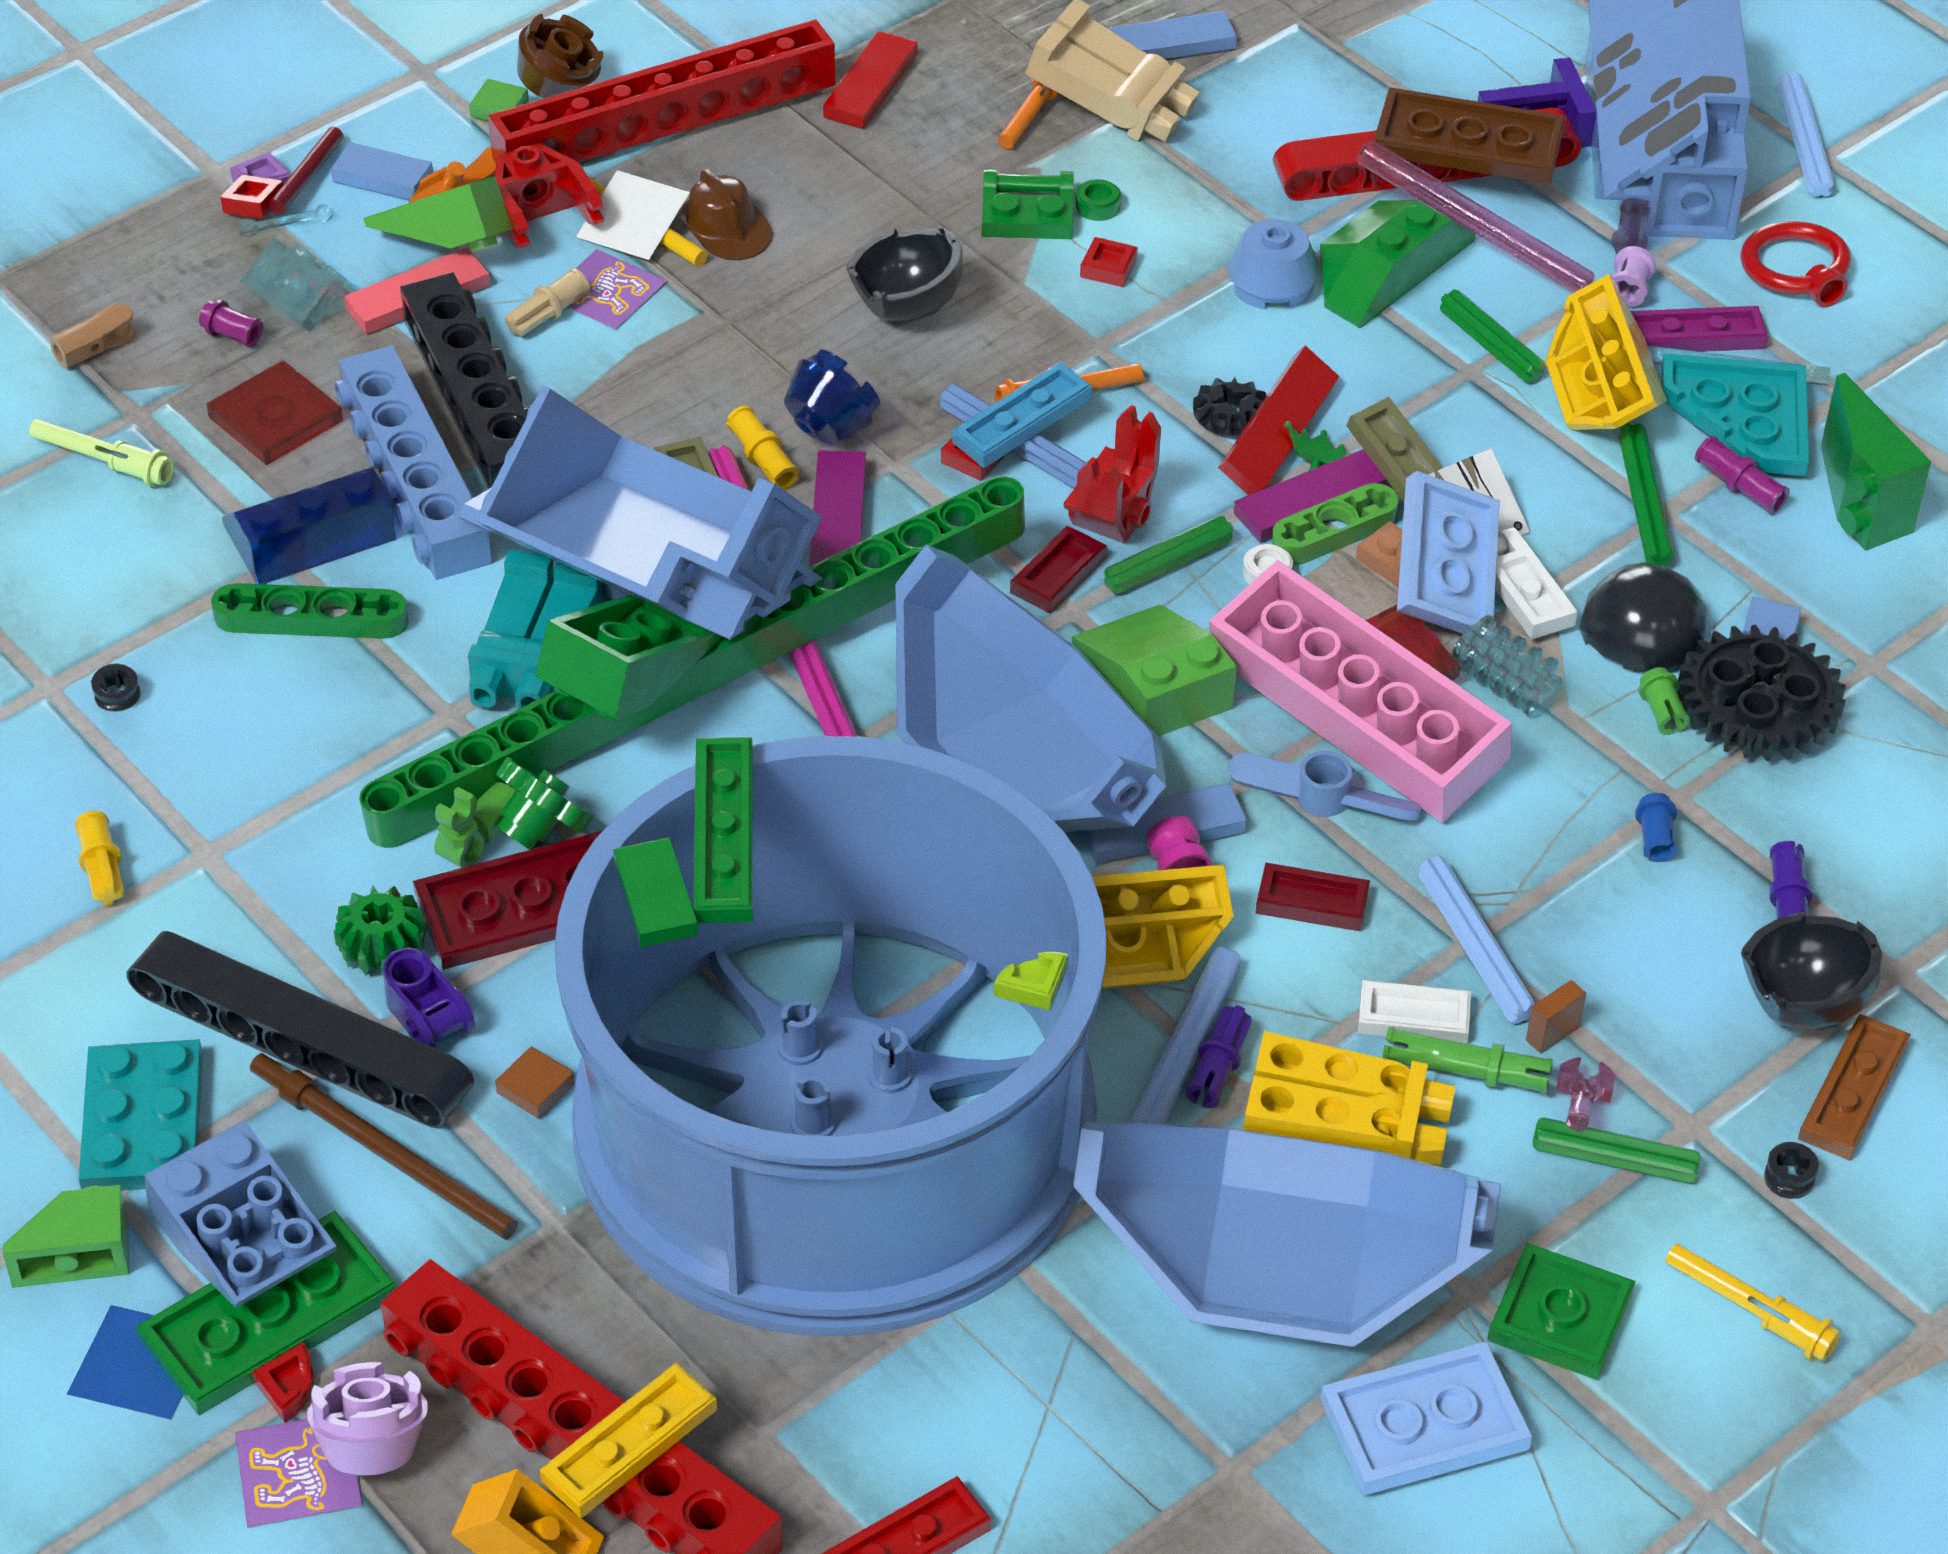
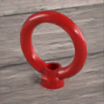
(1823, 284)

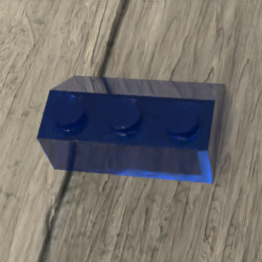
(313, 526)

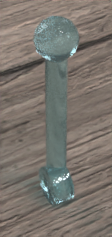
(249, 227)

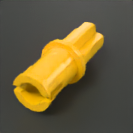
(99, 857)

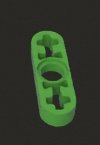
(1361, 509)

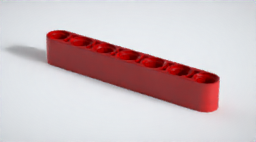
(1330, 168)

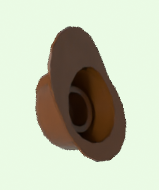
(725, 218)

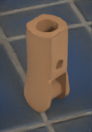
(92, 336)

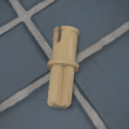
(547, 302)

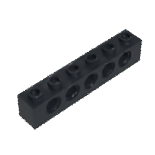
(465, 368)

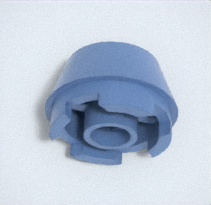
(1273, 264)

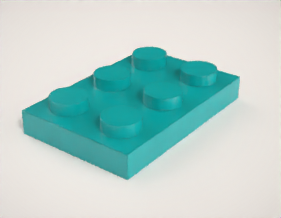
(138, 1110)

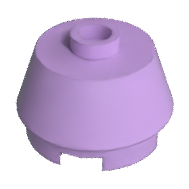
(367, 1418)

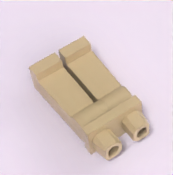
(1111, 75)

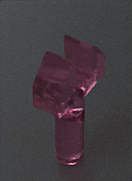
(1583, 1091)

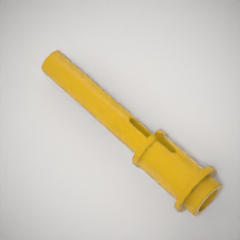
(1804, 1330)

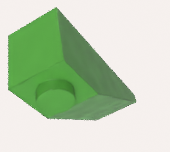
(450, 218)

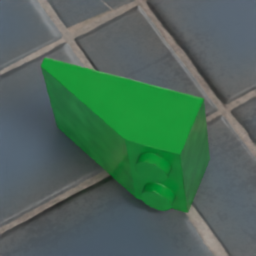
(1870, 468)
(620, 654)

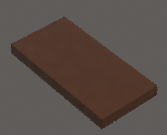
(1471, 135)

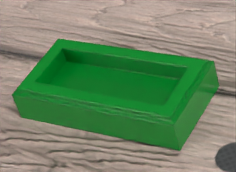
(655, 892)

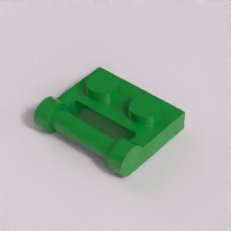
(1027, 215)

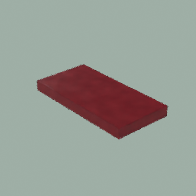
(499, 901)

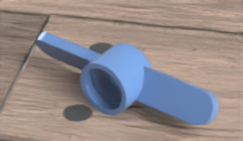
(1303, 780)

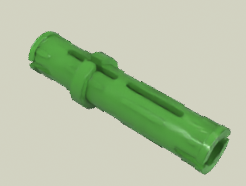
(1469, 1060)

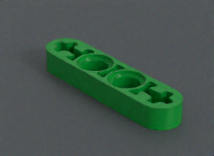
(311, 604)

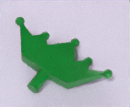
(1315, 450)

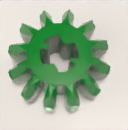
(377, 927)

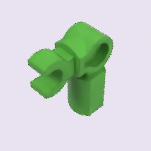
(470, 823)

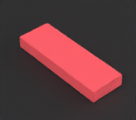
(382, 303)

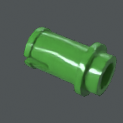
(1659, 690)

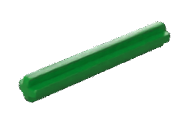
(1646, 495)

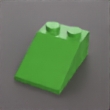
(1162, 667)

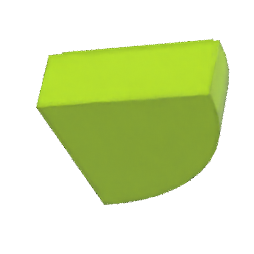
(1033, 981)

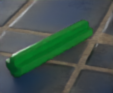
(1492, 336)
(1168, 554)
(1617, 1150)

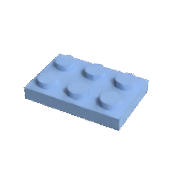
(1447, 553)
(1425, 1418)

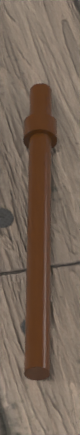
(303, 1093)

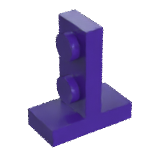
(1562, 92)

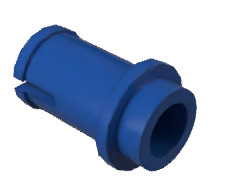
(1656, 816)

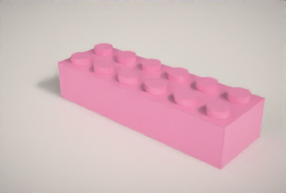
(1362, 691)

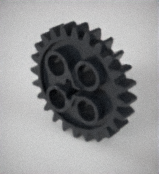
(1761, 692)

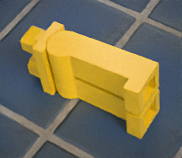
(1347, 1099)

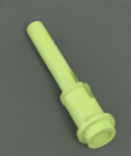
(150, 466)

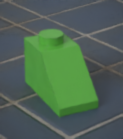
(72, 1239)

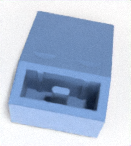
(235, 1215)

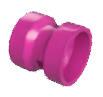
(1176, 844)

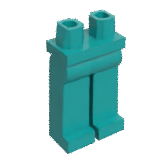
(513, 637)

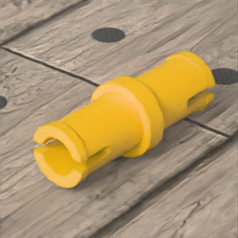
(762, 447)

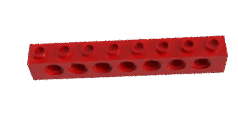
(672, 95)
(566, 1397)

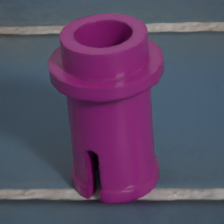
(219, 318)

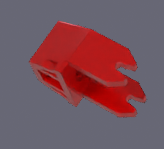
(554, 180)
(1118, 484)

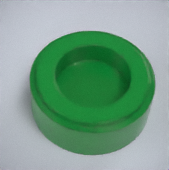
(1098, 200)

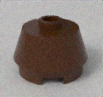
(557, 56)

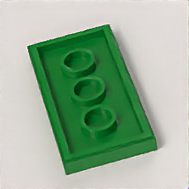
(214, 1347)

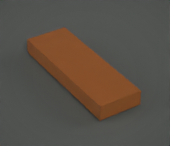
(1854, 1087)

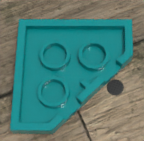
(1746, 405)

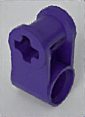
(423, 997)

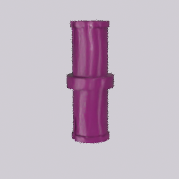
(1742, 474)

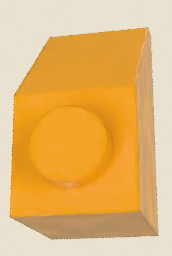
(521, 1518)

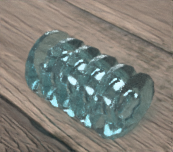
(1507, 666)

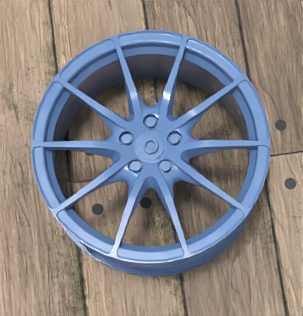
(830, 1173)

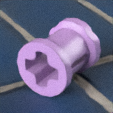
(1633, 269)

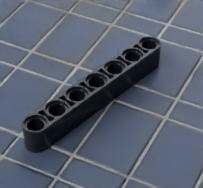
(301, 1029)

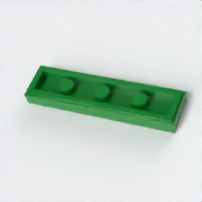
(723, 830)

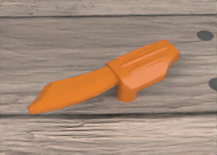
(455, 176)

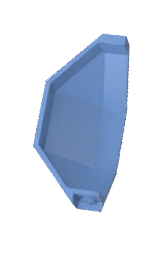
(1017, 700)
(1283, 1226)

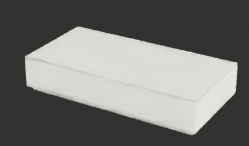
(1414, 1009)

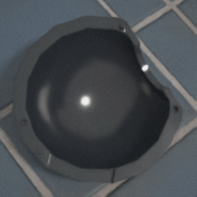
(907, 272)
(1645, 617)
(1812, 969)

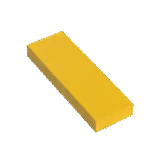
(628, 1440)

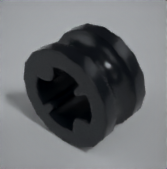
(117, 675)
(1804, 1164)

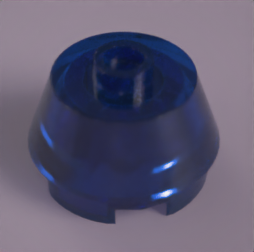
(829, 399)

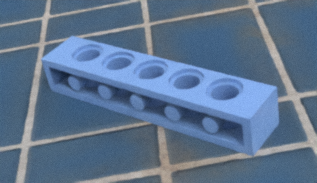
(411, 462)

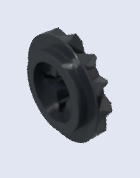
(1224, 418)

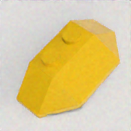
(1601, 361)
(1161, 922)

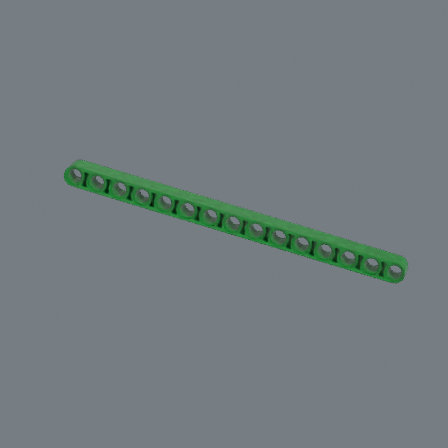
(563, 728)

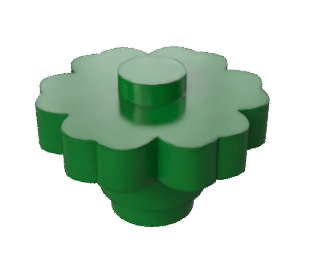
(537, 805)

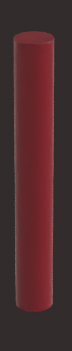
(306, 170)

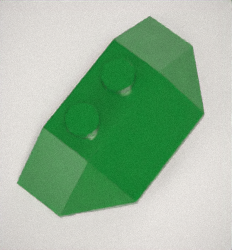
(1385, 256)

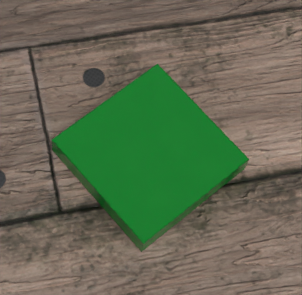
(1561, 1311)

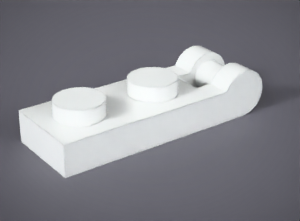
(1530, 588)

